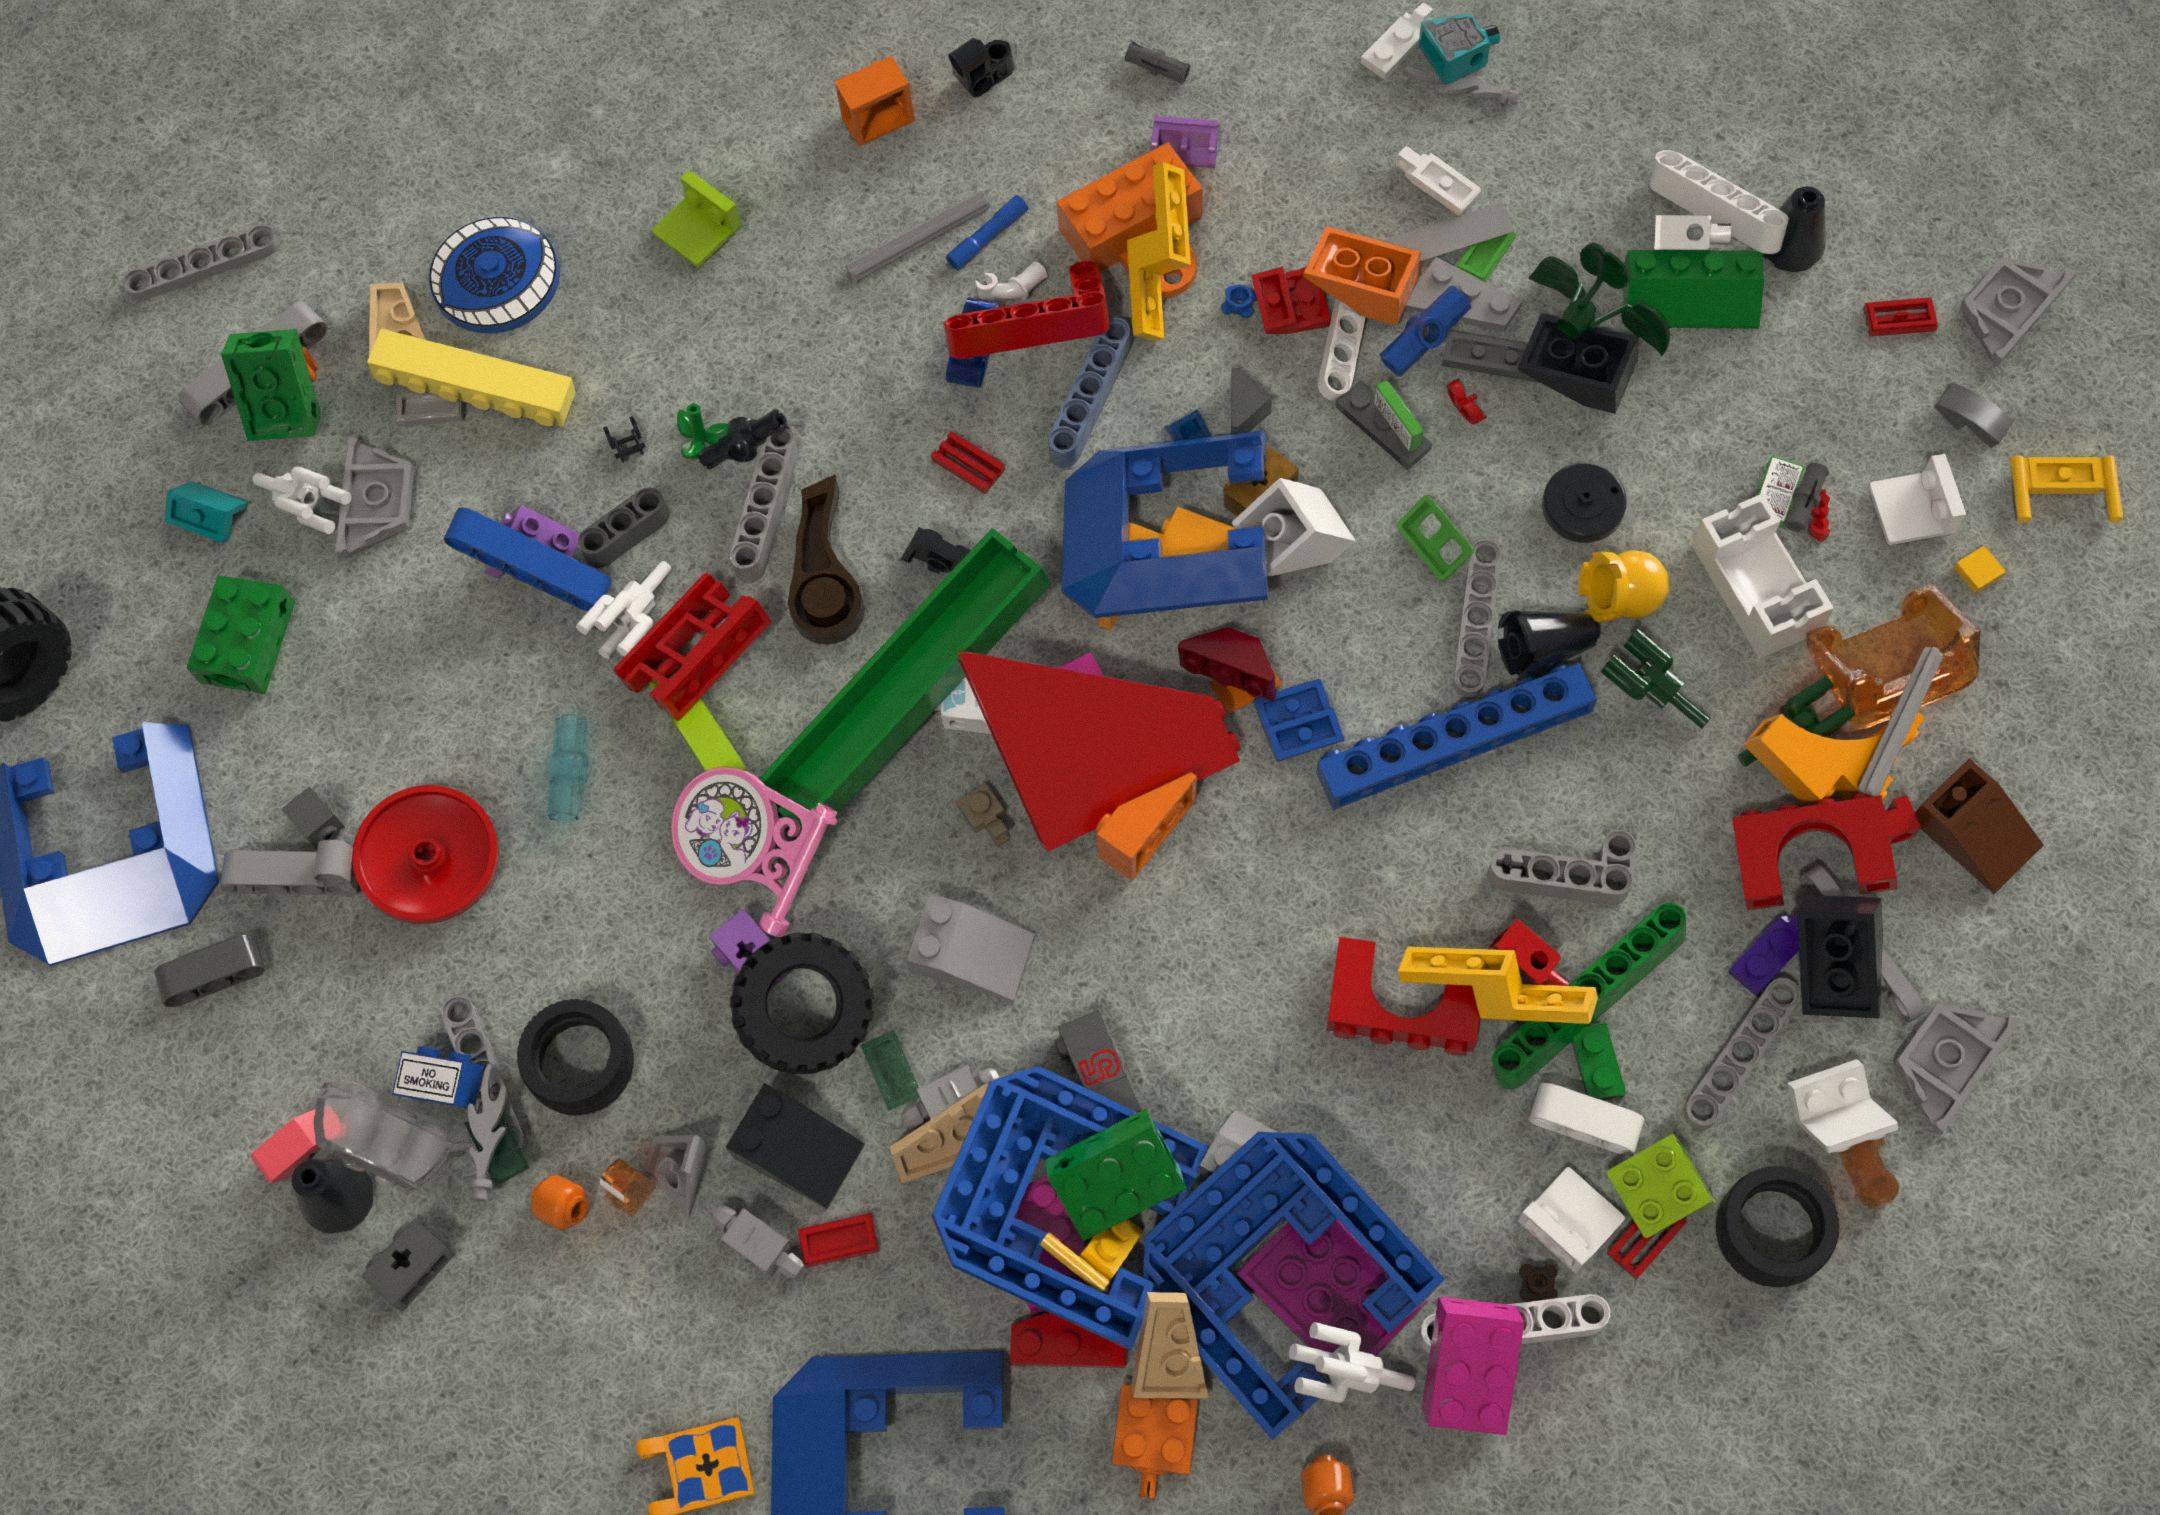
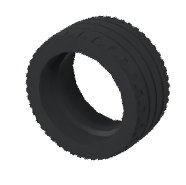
(543, 1030)
(1812, 1199)

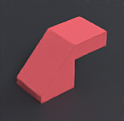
(286, 1148)

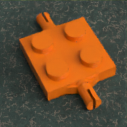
(1154, 1437)

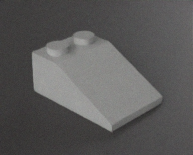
(969, 948)

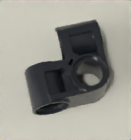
(981, 65)

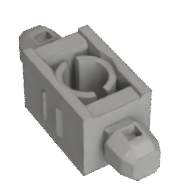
(944, 1093)
(758, 1242)

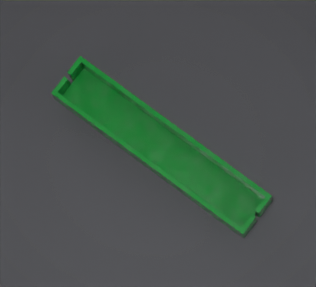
(907, 677)

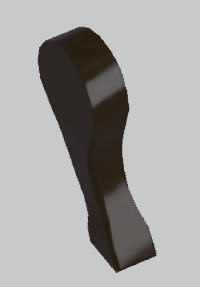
(822, 593)

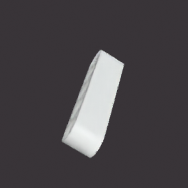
(1709, 194)
(1534, 1327)

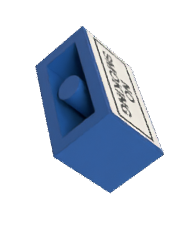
(438, 1079)

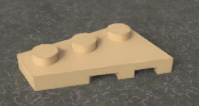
(391, 311)
(936, 1142)
(1168, 1351)

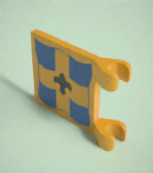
(704, 1465)

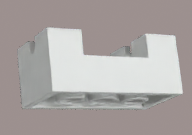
(1759, 577)

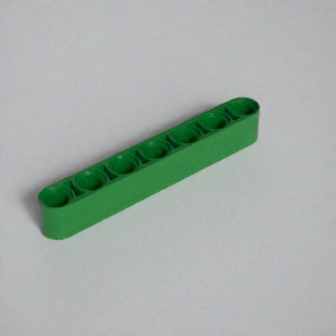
(1608, 987)

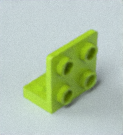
(698, 221)
(1660, 1186)

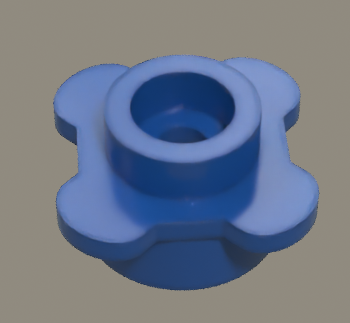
(1242, 293)

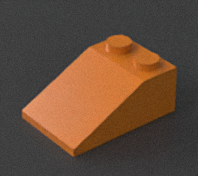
(1364, 273)
(1141, 825)

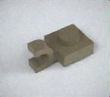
(984, 811)

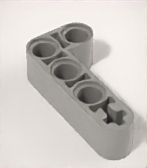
(1561, 867)
(291, 872)

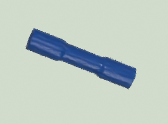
(972, 245)

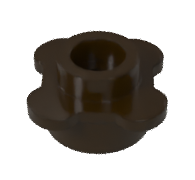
(1530, 1275)

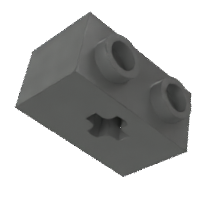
(400, 1284)

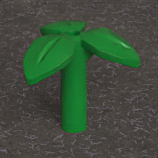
(691, 426)

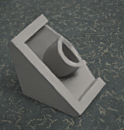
(678, 1167)

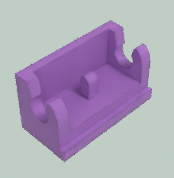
(1191, 139)

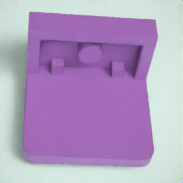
(540, 529)

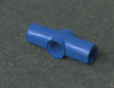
(1440, 318)

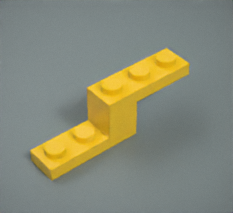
(1158, 252)
(1498, 985)

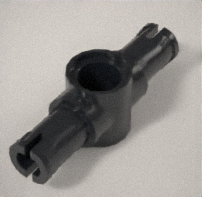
(742, 439)

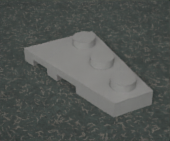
(1489, 305)

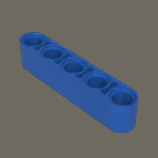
(526, 559)

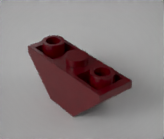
(1231, 660)

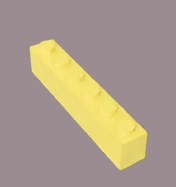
(471, 378)

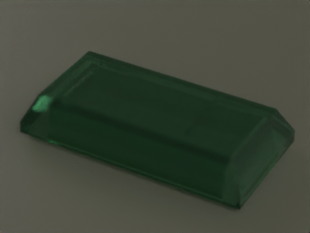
(891, 1070)
(507, 1158)

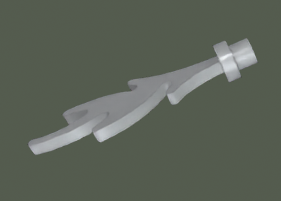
(1465, 85)
(482, 1128)

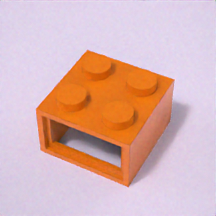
(875, 100)

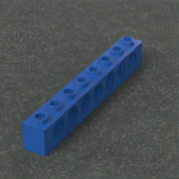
(1564, 681)

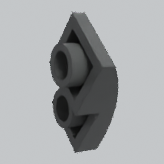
(1968, 408)

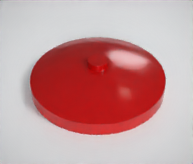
(425, 854)

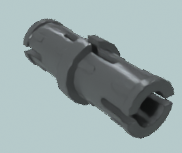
(1157, 62)
(1806, 497)

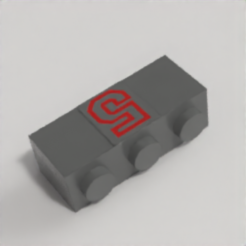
(1095, 1059)

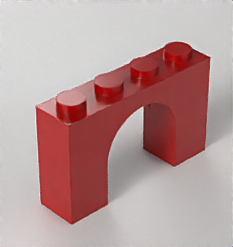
(1855, 821)
(1357, 1012)

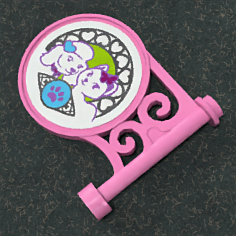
(729, 831)

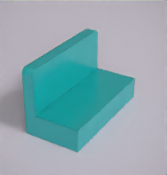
(202, 510)

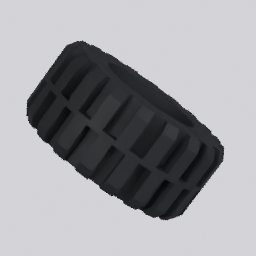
(33, 651)
(852, 1003)

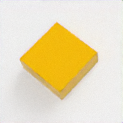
(1979, 569)

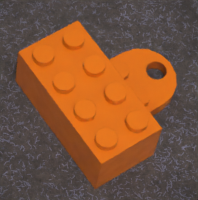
(1121, 207)

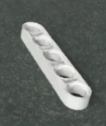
(1349, 343)

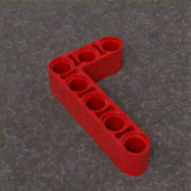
(1033, 322)

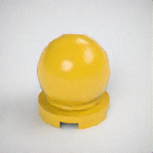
(1623, 585)

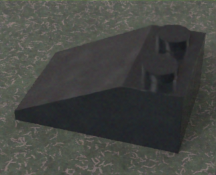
(1585, 369)
(1840, 955)
(794, 1146)

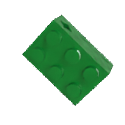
(271, 384)
(241, 634)
(1114, 1174)

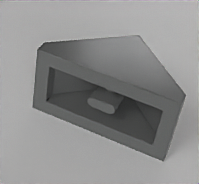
(1248, 403)

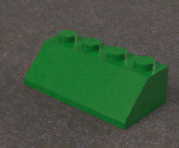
(1698, 286)

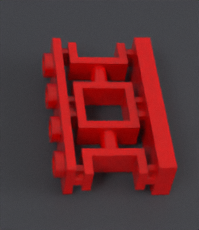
(706, 659)

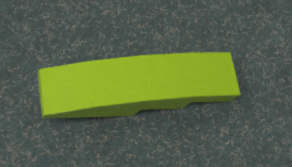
(706, 738)

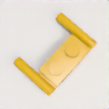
(2065, 476)
(1100, 1256)

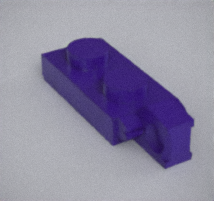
(1767, 955)

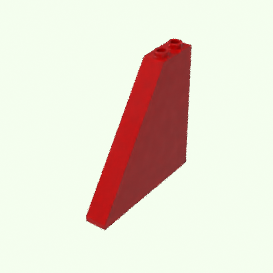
(1091, 740)

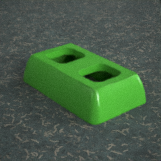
(1430, 548)

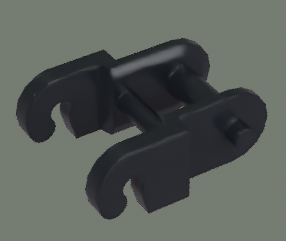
(635, 436)

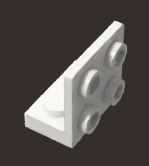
(1919, 503)
(1838, 1109)
(1571, 1219)

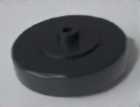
(1584, 503)

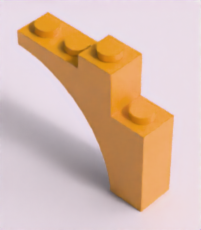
(1180, 535)
(1815, 764)

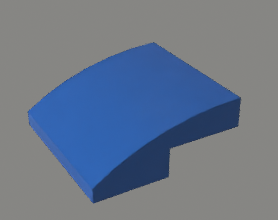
(1298, 720)

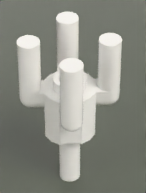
(299, 495)
(627, 612)
(1345, 1366)

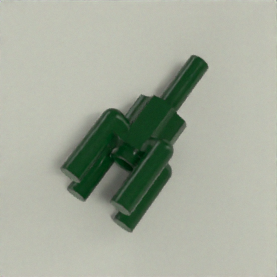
(1653, 678)
(1799, 713)

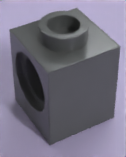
(313, 817)

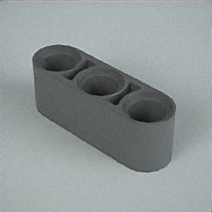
(631, 513)
(209, 970)

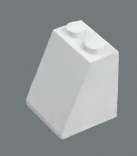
(1297, 525)

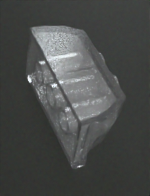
(385, 1136)

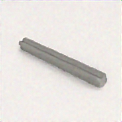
(917, 236)
(1900, 722)

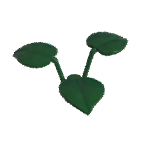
(1581, 312)

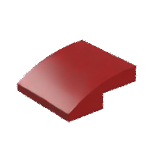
(1289, 302)

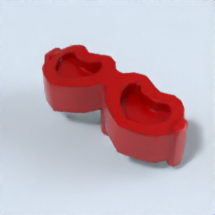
(1465, 406)
(1819, 525)

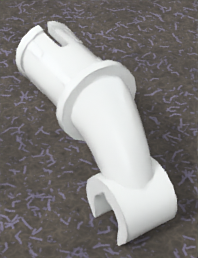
(1015, 288)

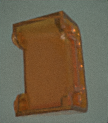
(1876, 664)

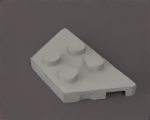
(2011, 302)
(379, 501)
(1950, 1058)

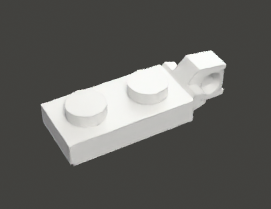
(1396, 43)
(1439, 180)

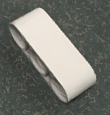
(1586, 1119)

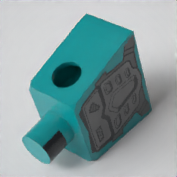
(1456, 45)

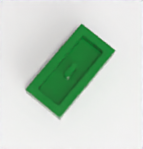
(1598, 1063)

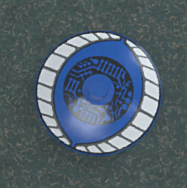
(494, 275)

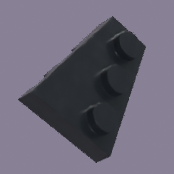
(937, 553)

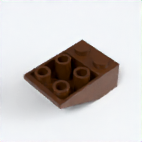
(1979, 826)

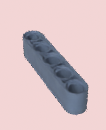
(1084, 405)

